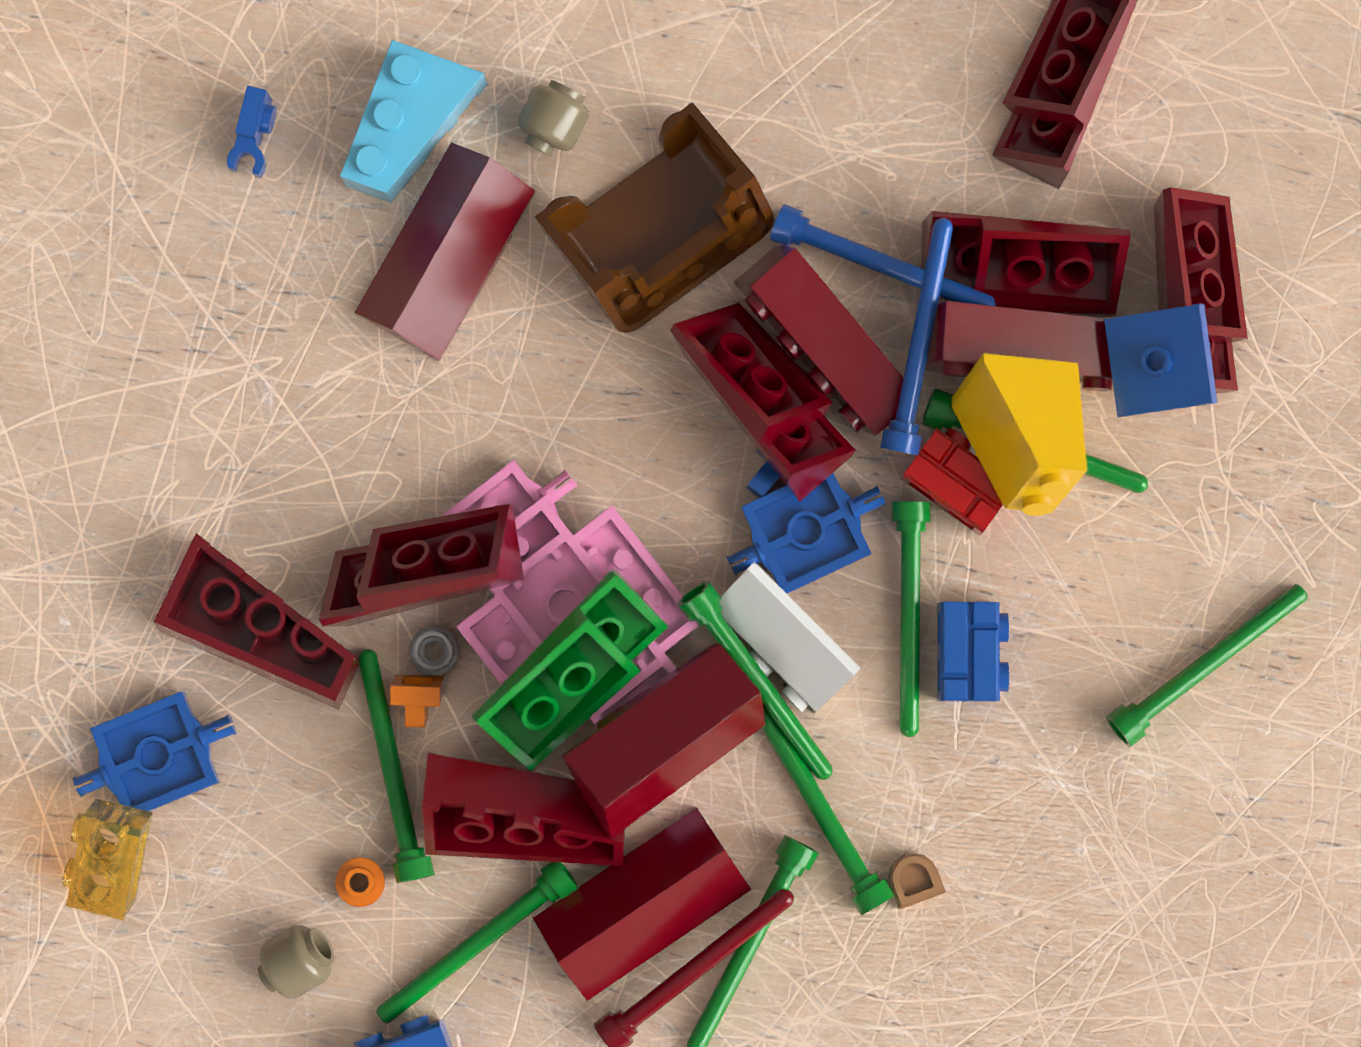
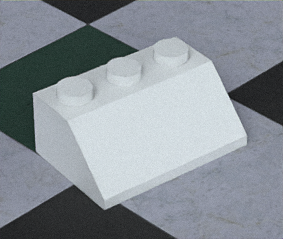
(786, 640)

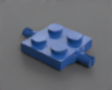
(806, 537)
(155, 754)

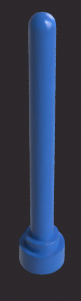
(794, 229)
(903, 431)

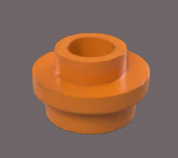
(374, 874)

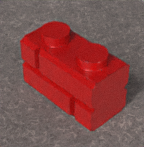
(954, 480)

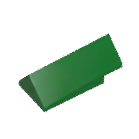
(571, 671)

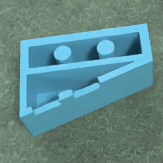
(406, 117)

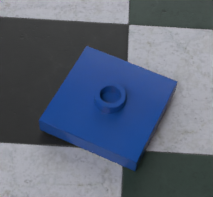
(1160, 360)

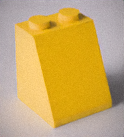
(1025, 428)

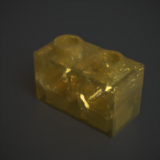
(115, 861)

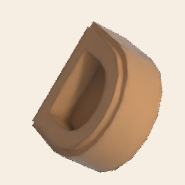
(914, 880)

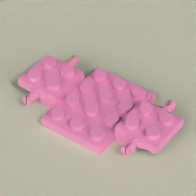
(559, 575)

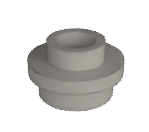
(418, 647)

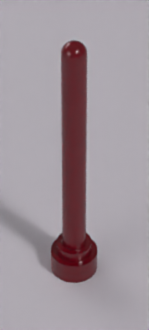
(621, 1026)

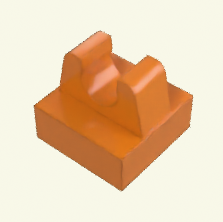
(416, 694)

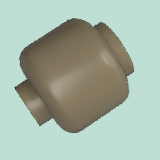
(553, 117)
(295, 961)

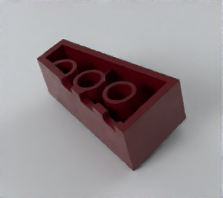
(969, 330)
(824, 336)
(243, 622)
(511, 815)

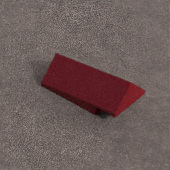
(1061, 85)
(446, 250)
(1035, 262)
(1201, 267)
(765, 395)
(422, 565)
(665, 738)
(641, 906)

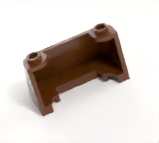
(662, 224)

